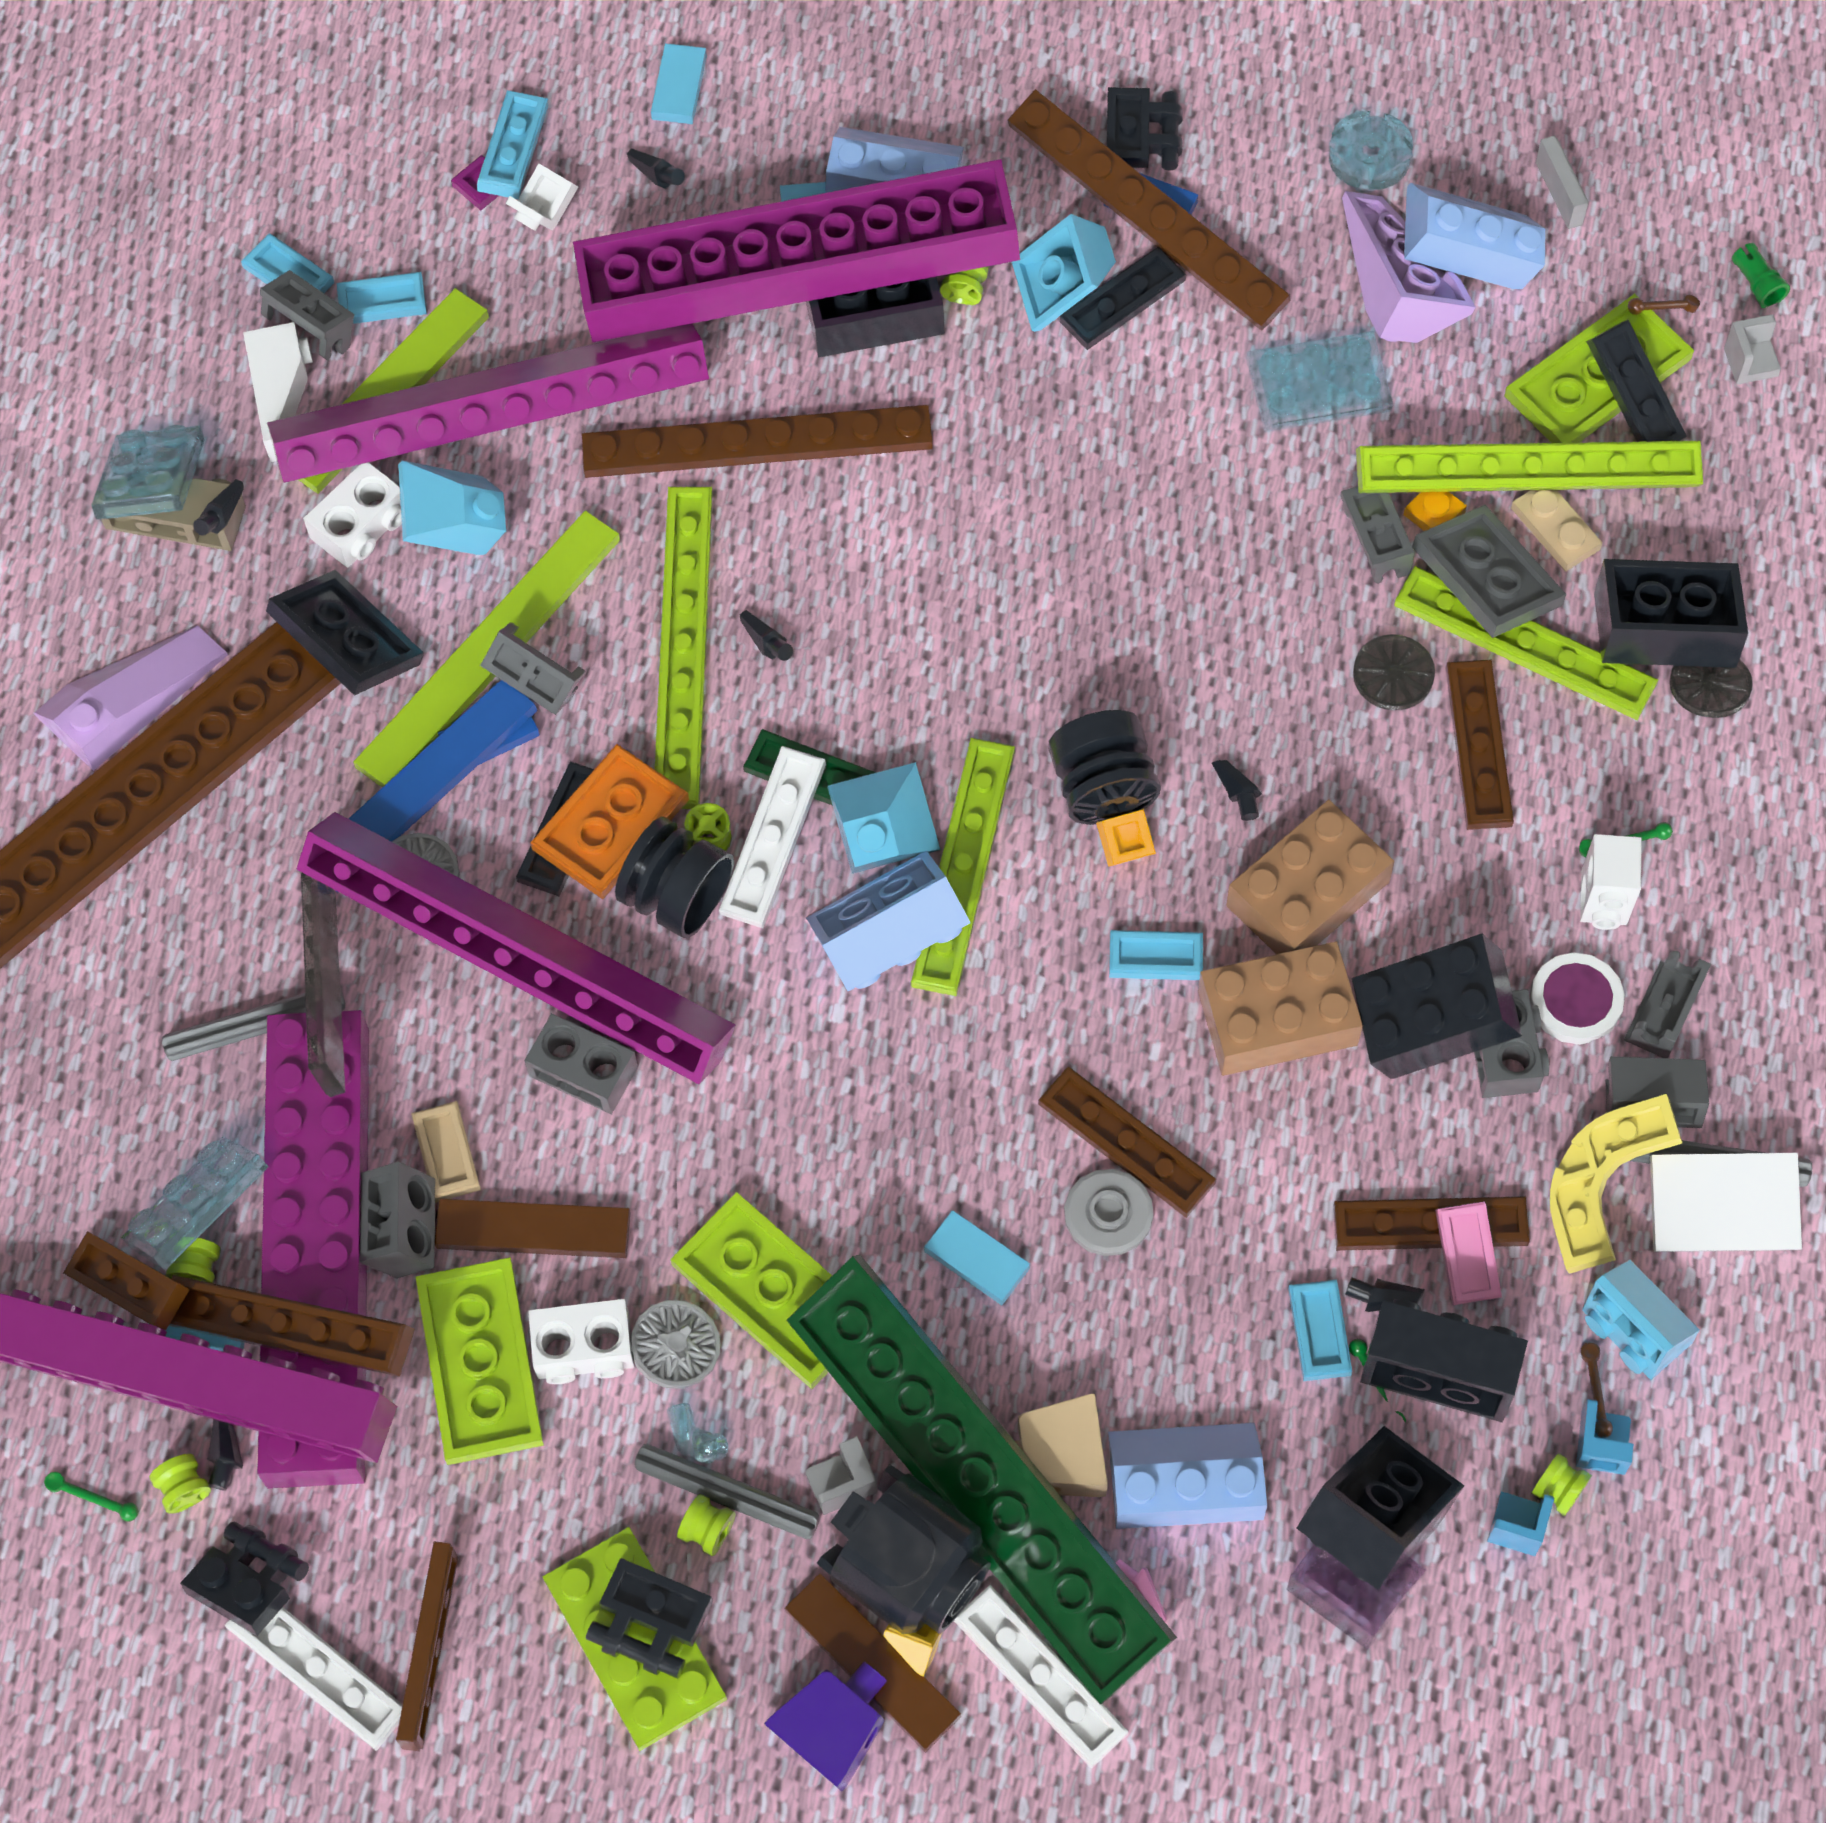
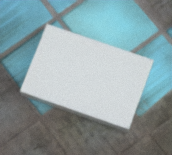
(1725, 1202)

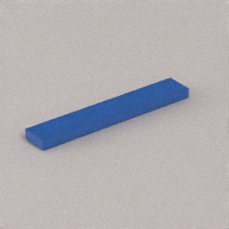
(445, 762)

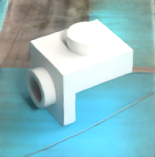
(543, 199)

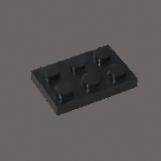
(344, 632)

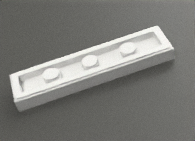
(772, 837)
(325, 1676)
(1041, 1676)

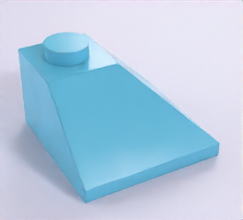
(1062, 268)
(450, 509)
(883, 817)

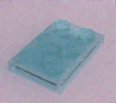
(1319, 381)
(148, 472)
(193, 1201)

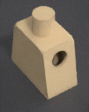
(1066, 1446)

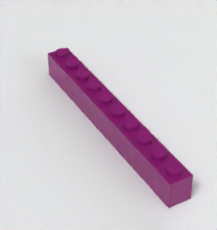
(487, 401)
(516, 947)
(195, 1377)

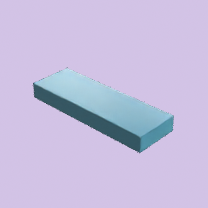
(512, 145)

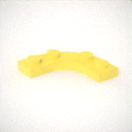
(1588, 1165)

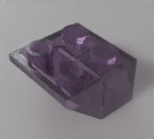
(1348, 1601)

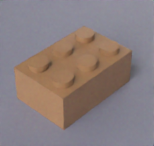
(1310, 881)
(1279, 1008)

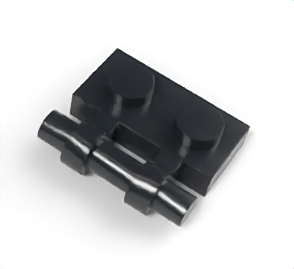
(1128, 126)
(237, 1590)
(655, 1603)

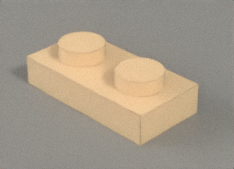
(1557, 526)

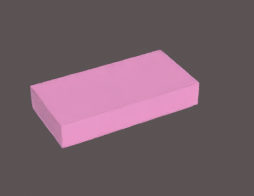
(1468, 1253)

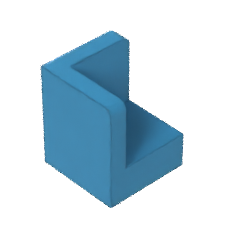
(1604, 1454)
(1520, 1523)

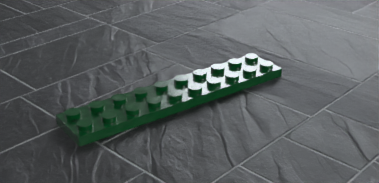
(974, 1464)

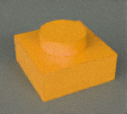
(1433, 509)
(1125, 838)

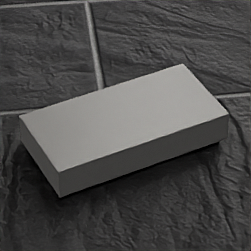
(1562, 182)

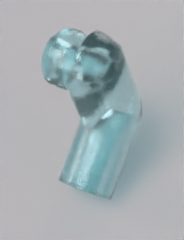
(693, 1441)

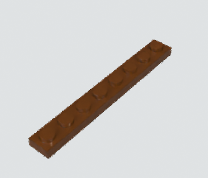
(1149, 210)
(756, 441)

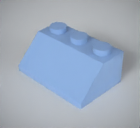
(873, 157)
(1472, 238)
(888, 921)
(1187, 1475)

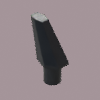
(656, 169)
(219, 510)
(766, 638)
(1238, 789)
(1382, 1290)
(224, 1454)

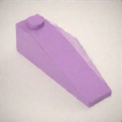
(1399, 295)
(119, 700)

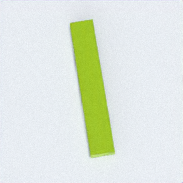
(418, 357)
(1531, 647)
(967, 857)

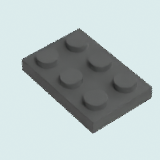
(1489, 571)

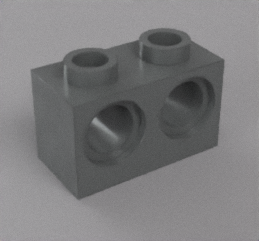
(575, 1072)
(1494, 1077)
(397, 1220)

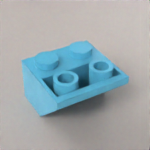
(1638, 1319)

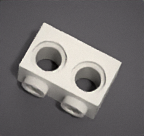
(349, 509)
(1610, 880)
(581, 1327)

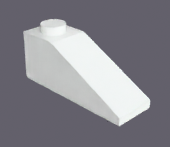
(277, 373)

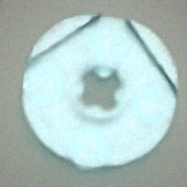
(1365, 171)

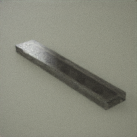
(322, 986)

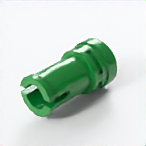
(1762, 278)

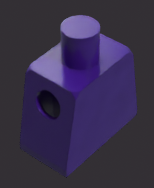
(832, 1722)

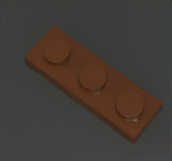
(126, 1281)

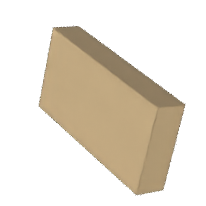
(446, 1150)

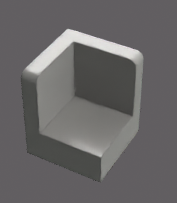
(1751, 349)
(841, 1475)

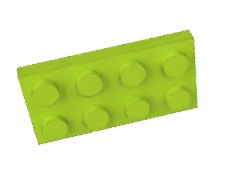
(1567, 390)
(756, 1280)
(479, 1361)
(645, 1701)

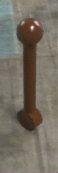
(1689, 303)
(1591, 1353)

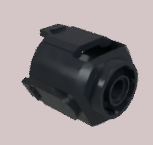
(907, 1555)

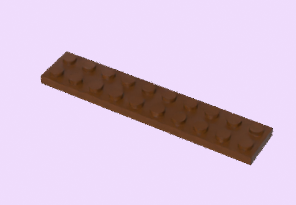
(154, 783)

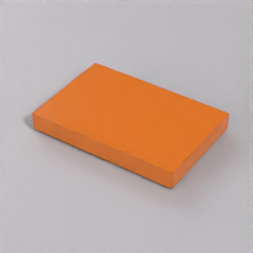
(605, 819)

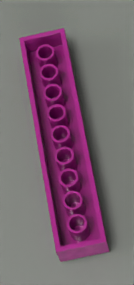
(796, 250)
(313, 1216)

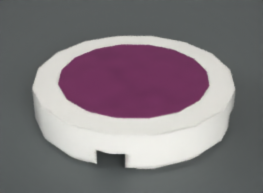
(1577, 998)

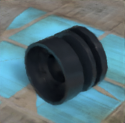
(1104, 766)
(674, 877)

